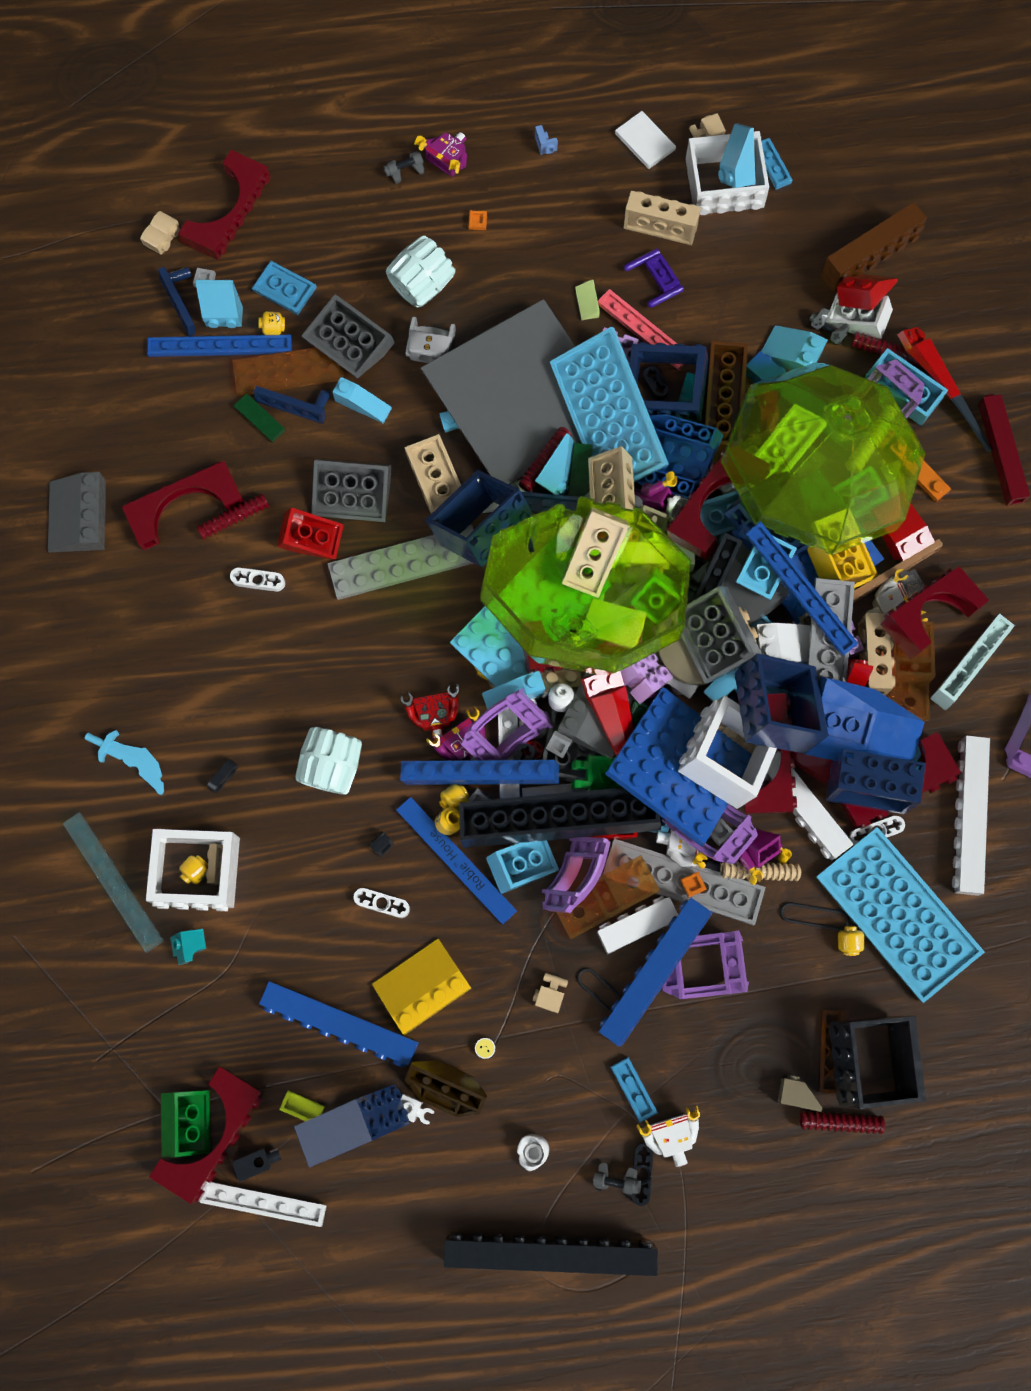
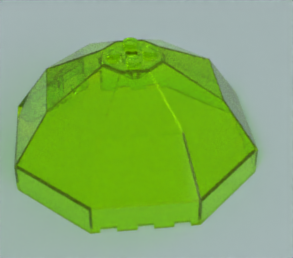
(813, 469)
(632, 618)

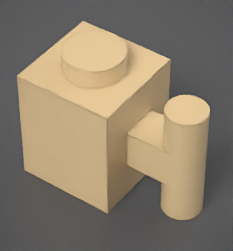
(710, 126)
(550, 998)

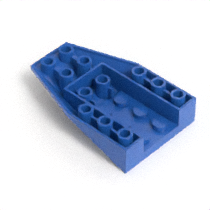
(688, 449)
(865, 722)

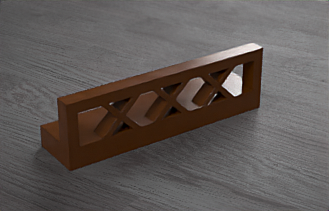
(842, 1016)

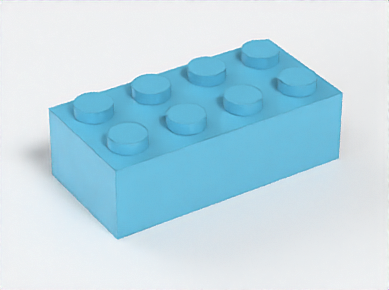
(932, 392)

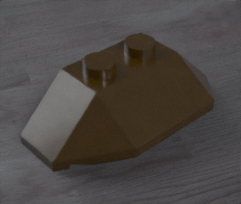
(446, 1088)

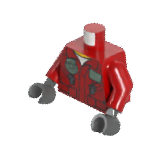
(433, 711)

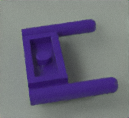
(661, 273)

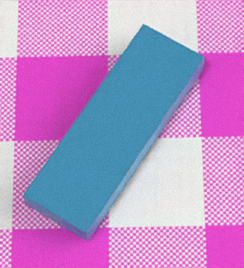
(774, 165)
(634, 1089)

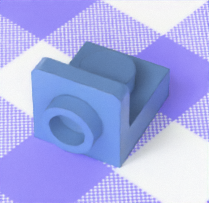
(544, 144)

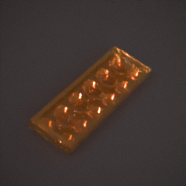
(285, 370)

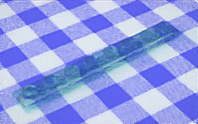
(113, 882)

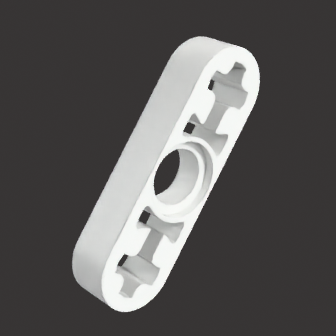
(271, 576)
(888, 821)
(394, 912)

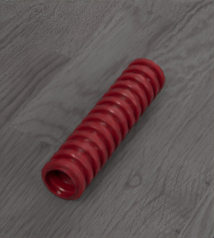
(880, 347)
(528, 479)
(233, 516)
(842, 1122)

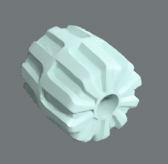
(420, 271)
(328, 760)

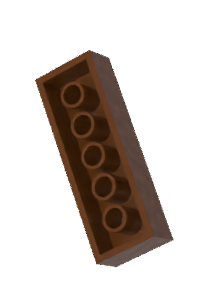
(874, 246)
(725, 386)

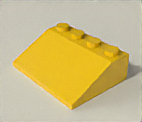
(847, 565)
(421, 986)

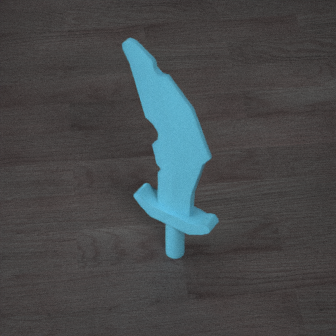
(132, 756)

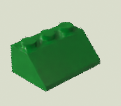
(185, 1123)

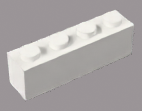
(637, 925)

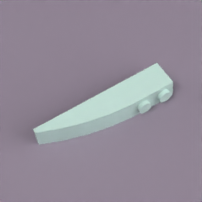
(972, 662)

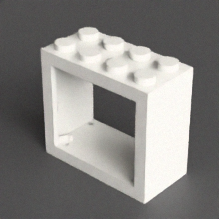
(711, 150)
(710, 774)
(226, 895)

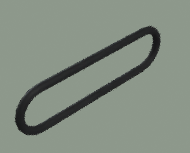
(816, 908)
(591, 993)

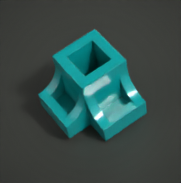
(186, 944)

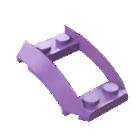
(902, 379)
(532, 716)
(1016, 758)
(736, 842)
(556, 895)
(732, 966)

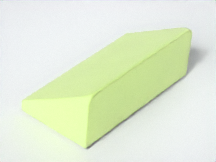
(587, 300)

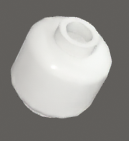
(560, 699)

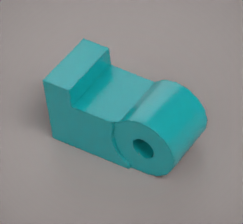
(687, 389)

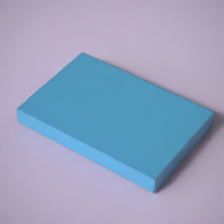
(284, 287)

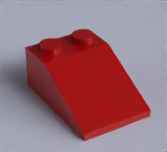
(864, 290)
(310, 534)
(909, 537)

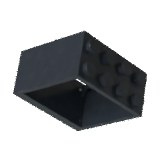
(905, 1062)

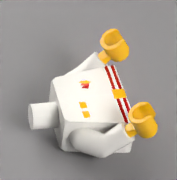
(890, 595)
(681, 851)
(672, 1135)

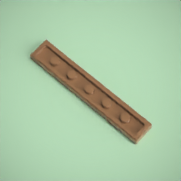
(906, 564)

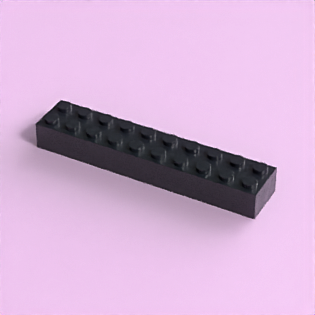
(554, 817)
(551, 1255)

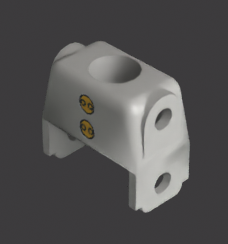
(428, 343)

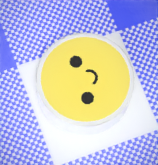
(485, 1048)

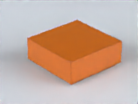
(477, 220)
(693, 884)

